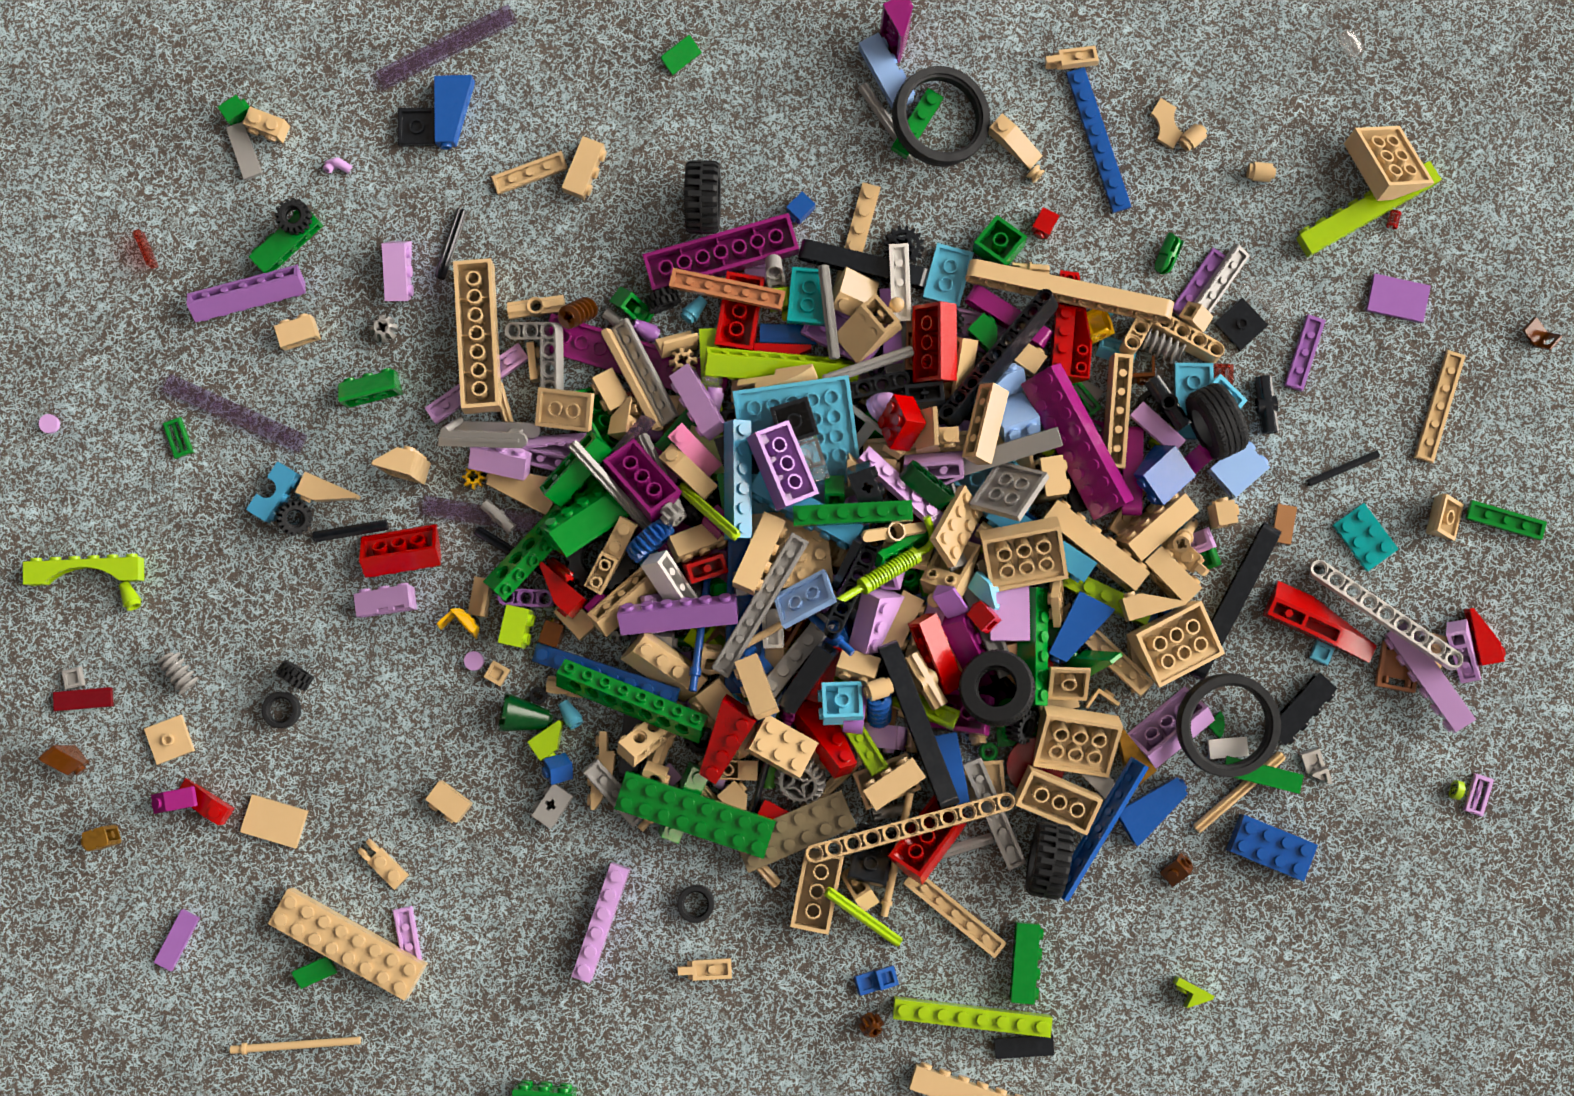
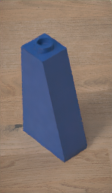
(451, 103)
(1078, 626)
(951, 754)
(1149, 810)

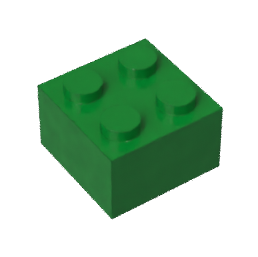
(999, 242)

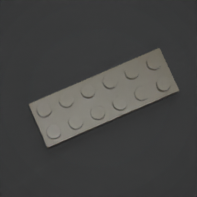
(804, 828)

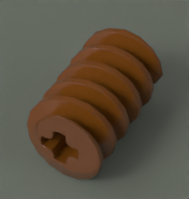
(577, 312)

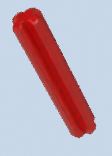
(560, 569)

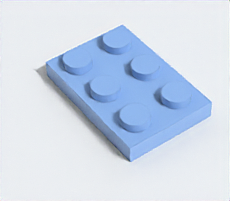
(805, 598)

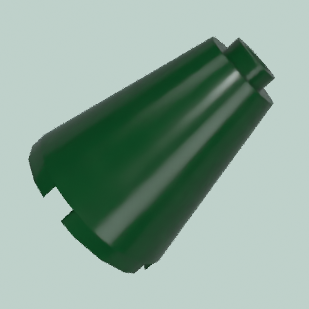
(522, 715)

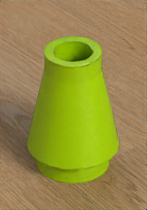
(129, 596)

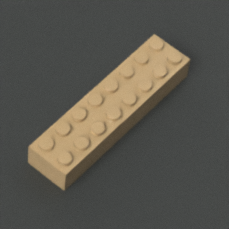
(477, 336)
(347, 943)

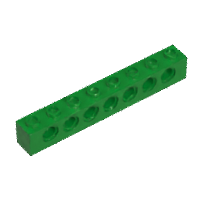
(530, 550)
(631, 701)

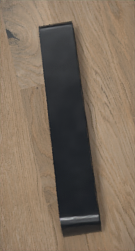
(864, 263)

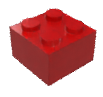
(901, 422)

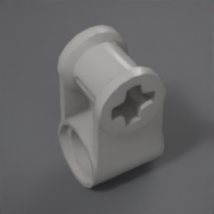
(774, 272)

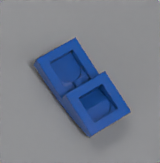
(876, 980)

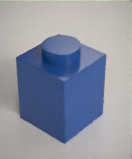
(800, 208)
(557, 769)

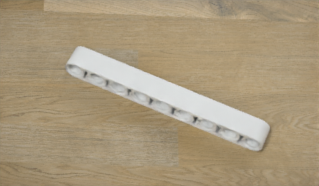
(1395, 615)

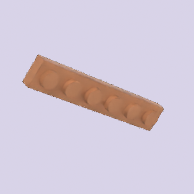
(727, 289)

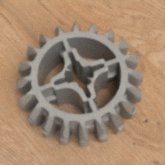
(799, 788)

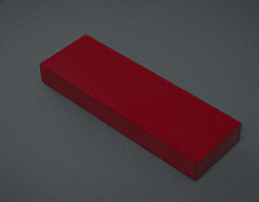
(83, 699)

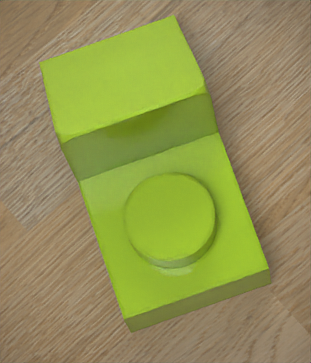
(1196, 995)

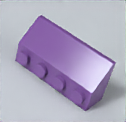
(782, 465)

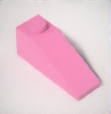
(694, 449)

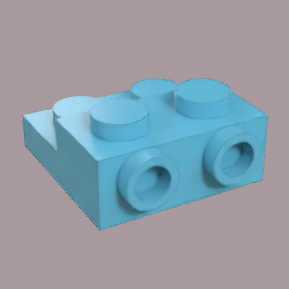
(840, 702)

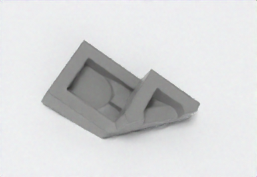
(1314, 764)

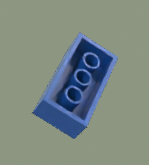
(1271, 847)

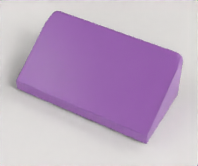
(949, 601)

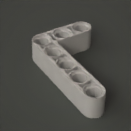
(546, 341)

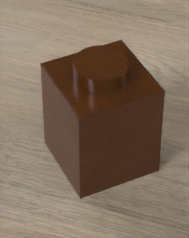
(552, 633)

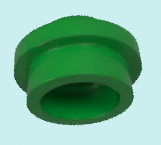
(992, 756)

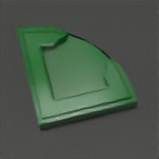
(1218, 725)

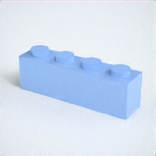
(883, 67)

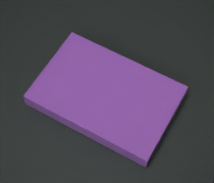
(1398, 298)

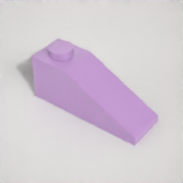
(1461, 639)

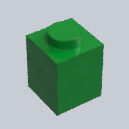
(234, 110)

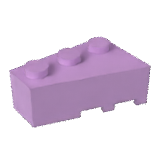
(397, 270)
(551, 449)
(501, 461)
(944, 465)
(385, 600)
(874, 619)
(888, 738)

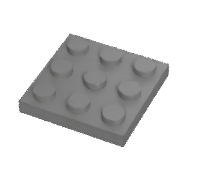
(1009, 491)

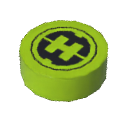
(1457, 790)

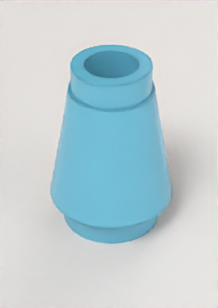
(693, 310)
(570, 715)

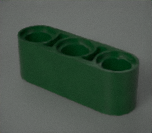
(926, 485)

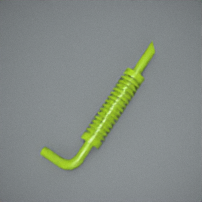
(892, 568)

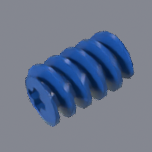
(879, 712)

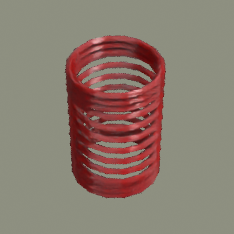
(1393, 224)

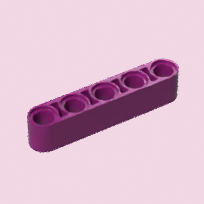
(1002, 312)
(1133, 460)

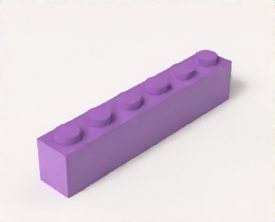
(246, 293)
(678, 614)

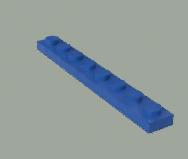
(1098, 140)
(554, 658)
(1103, 823)

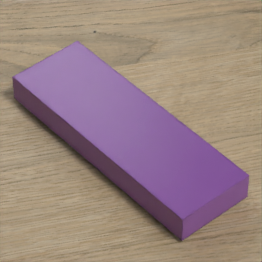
(177, 940)

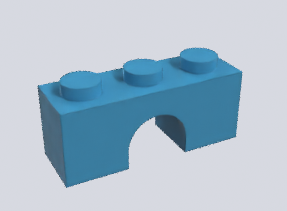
(285, 481)

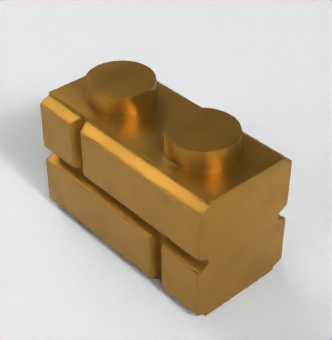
(100, 838)

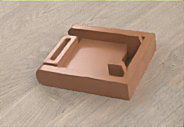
(1390, 667)

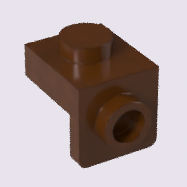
(1177, 870)

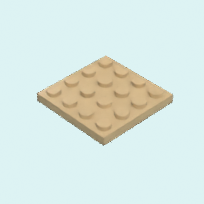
(814, 557)

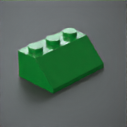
(369, 388)

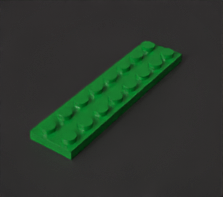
(695, 814)

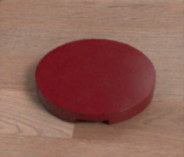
(1020, 758)

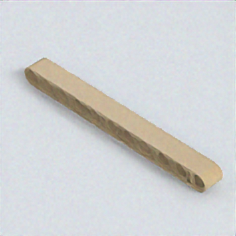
(1070, 291)
(918, 821)

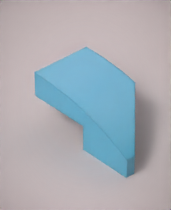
(984, 590)

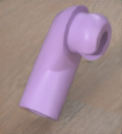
(336, 163)

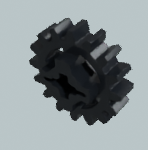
(909, 235)

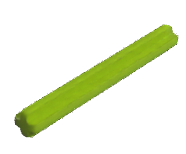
(709, 512)
(863, 916)

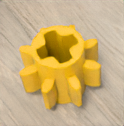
(470, 473)

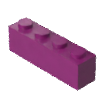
(965, 642)

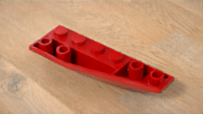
(1071, 338)
(1314, 619)

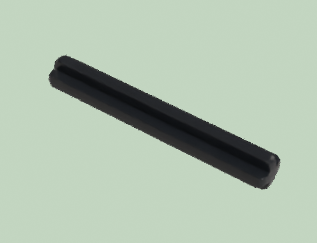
(450, 244)
(351, 530)

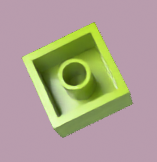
(516, 627)

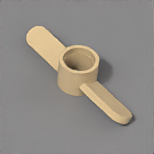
(901, 531)

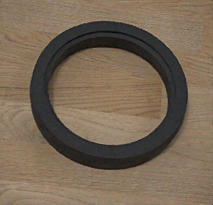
(973, 93)
(1268, 742)

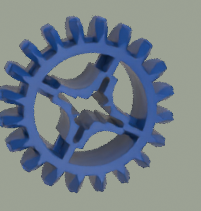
(649, 540)

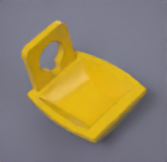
(1099, 325)
(463, 617)

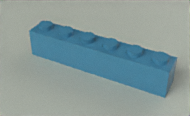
(738, 477)
(841, 534)
(1077, 563)

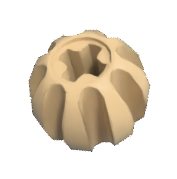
(687, 356)

